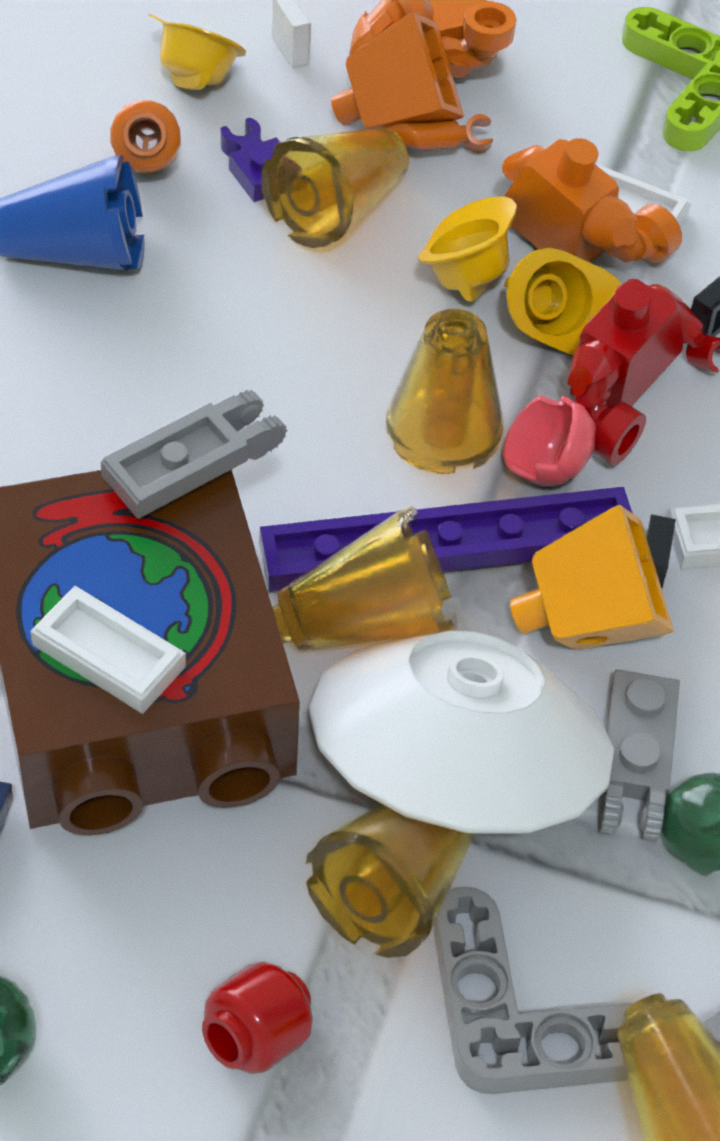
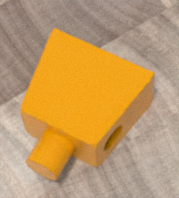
(596, 586)

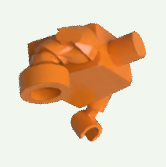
(473, 32)
(405, 79)
(576, 206)

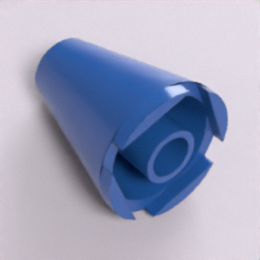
(77, 218)

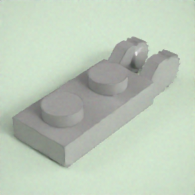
(191, 452)
(643, 736)

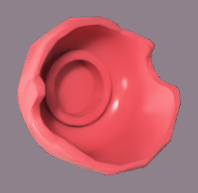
(550, 441)

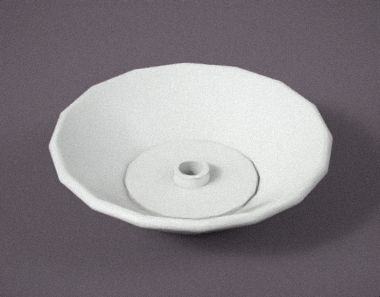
(462, 733)

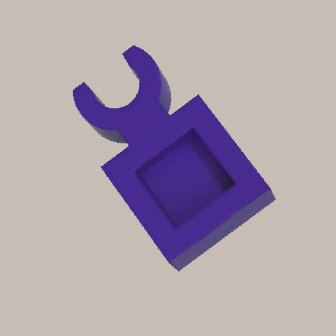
(248, 156)

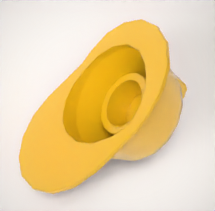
(196, 55)
(471, 246)
(556, 295)

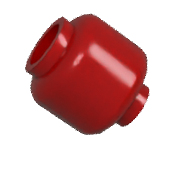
(257, 1018)

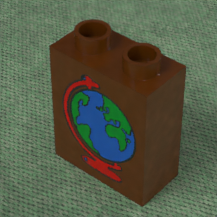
(189, 578)

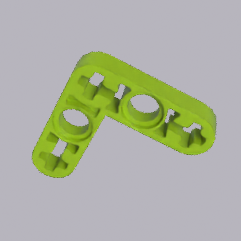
(658, 39)

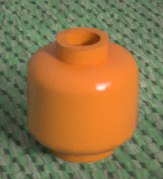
(146, 116)

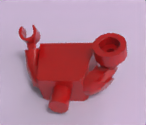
(626, 353)

